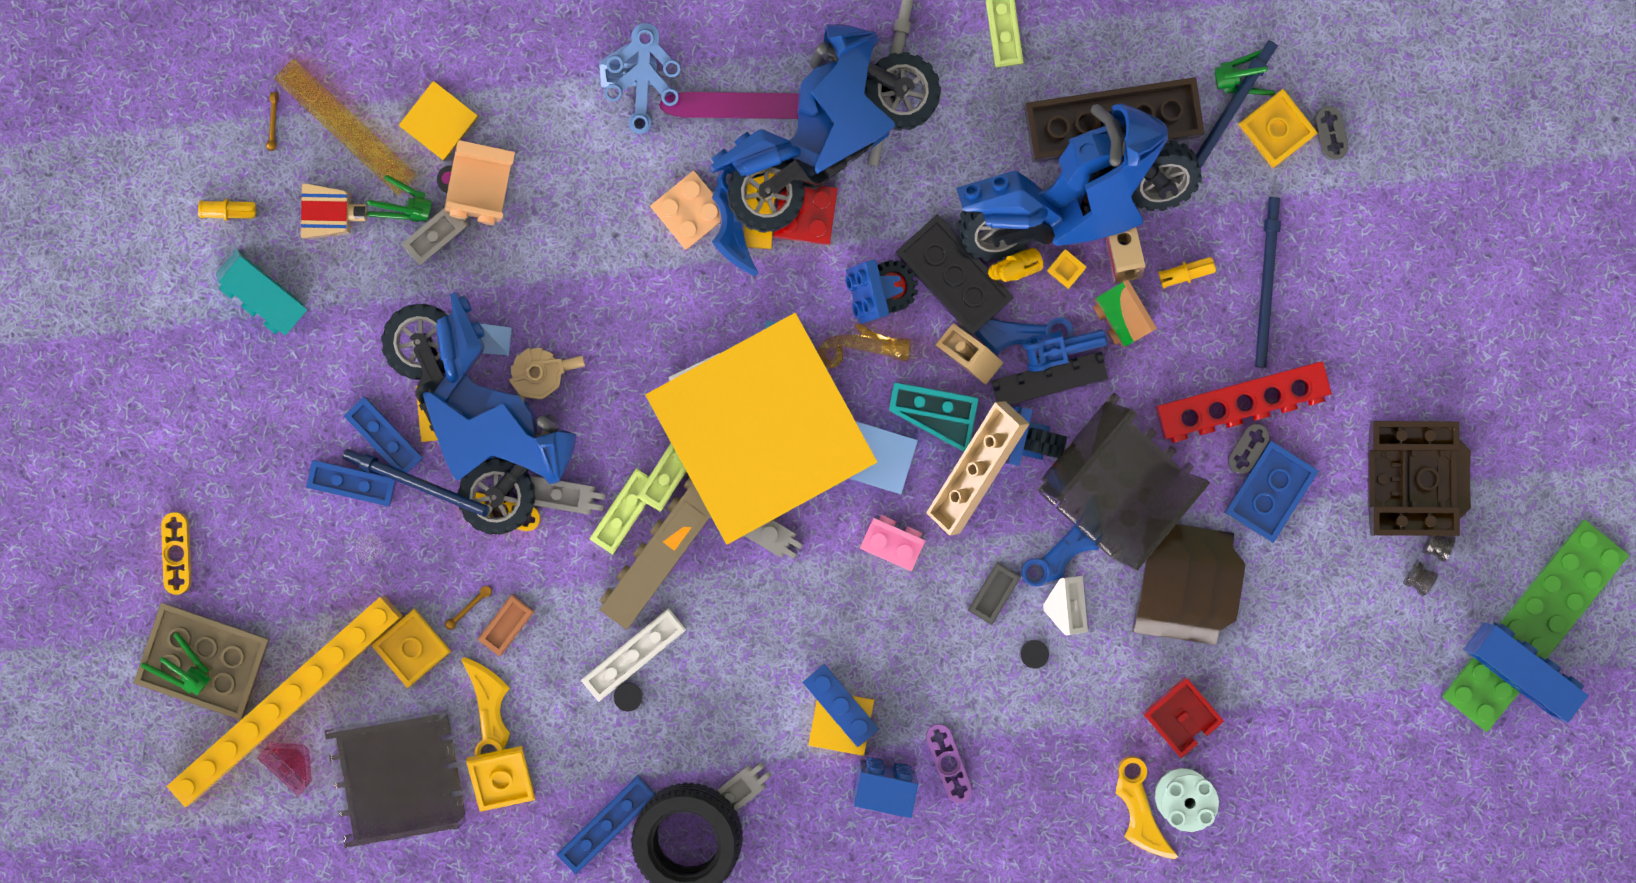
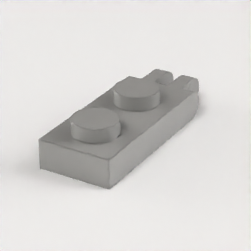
(433, 236)
(566, 496)
(775, 539)
(744, 785)

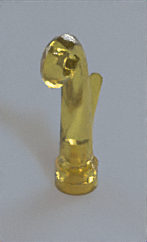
(870, 342)

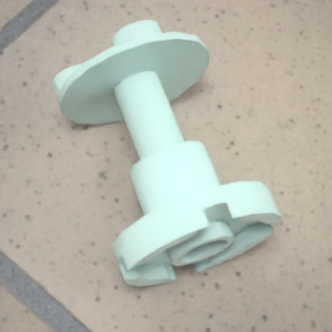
(1173, 791)

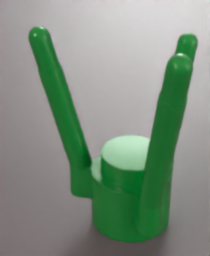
(1228, 75)
(415, 209)
(193, 680)

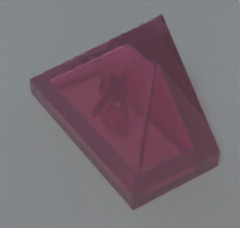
(289, 764)

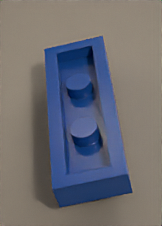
(383, 436)
(351, 483)
(840, 705)

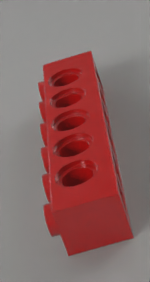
(1312, 376)

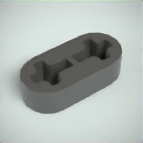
(1337, 130)
(1254, 452)

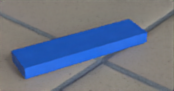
(606, 825)

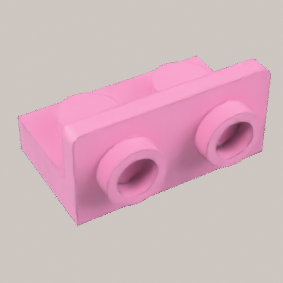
(893, 543)

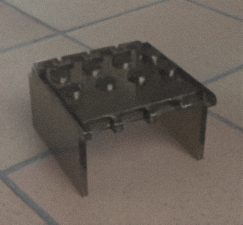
(1121, 485)
(398, 777)

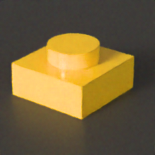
(1066, 269)

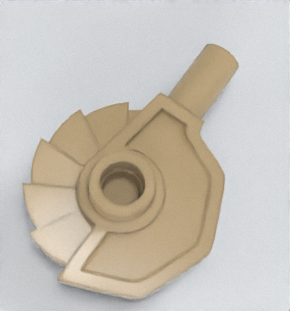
(539, 373)

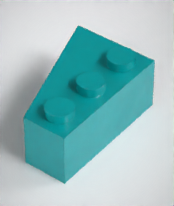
(259, 293)
(939, 412)

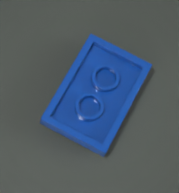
(1271, 491)

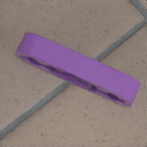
(963, 780)

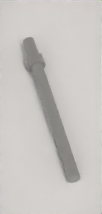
(901, 28)

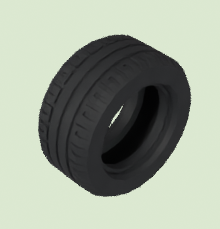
(697, 800)

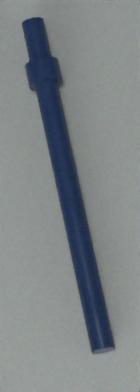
(1235, 103)
(1271, 227)
(371, 464)

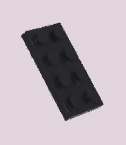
(954, 275)

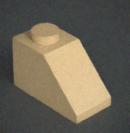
(969, 353)

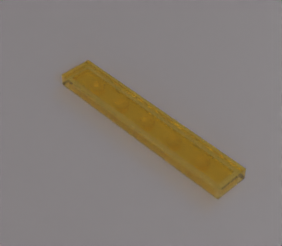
(344, 125)

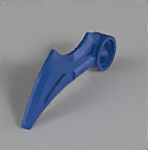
(730, 238)
(1002, 334)
(1059, 556)

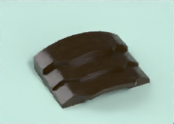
(1417, 478)
(1190, 586)

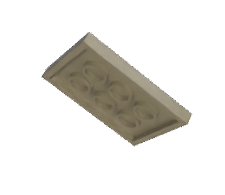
(226, 650)

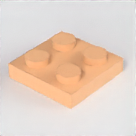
(688, 210)

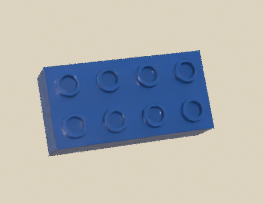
(1526, 672)
(885, 787)

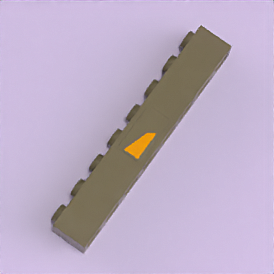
(656, 558)

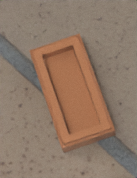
(506, 625)

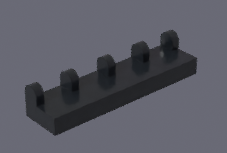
(1058, 378)

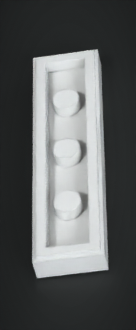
(633, 654)

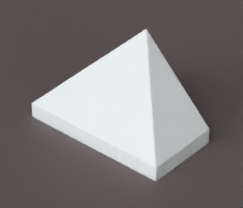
(1067, 606)

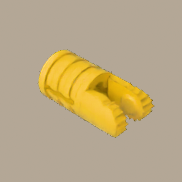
(1017, 266)

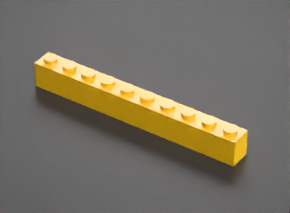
(284, 701)

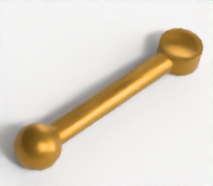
(271, 145)
(485, 591)

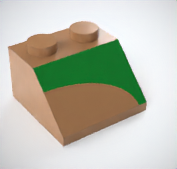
(1123, 314)

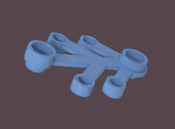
(643, 73)

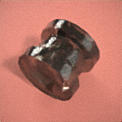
(1439, 546)
(1420, 578)

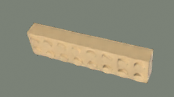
(977, 468)

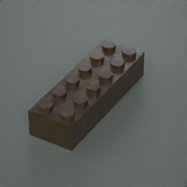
(1059, 119)

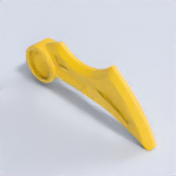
(489, 692)
(1142, 826)

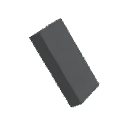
(994, 593)

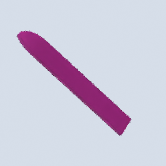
(733, 105)

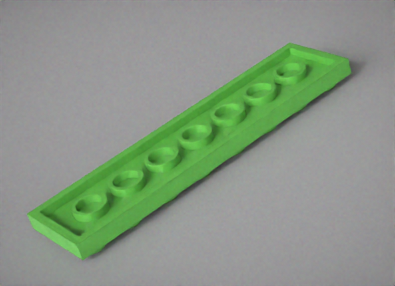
(1541, 618)

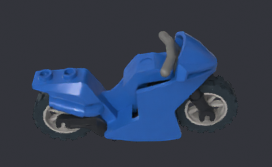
(837, 122)
(1092, 194)
(473, 419)

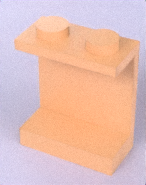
(478, 182)

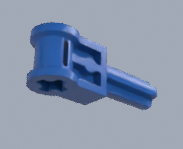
(1054, 348)

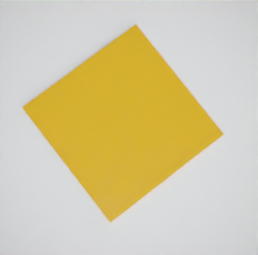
(761, 428)

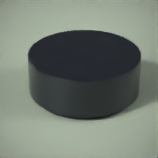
(1034, 654)
(628, 697)

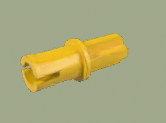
(226, 209)
(1187, 272)

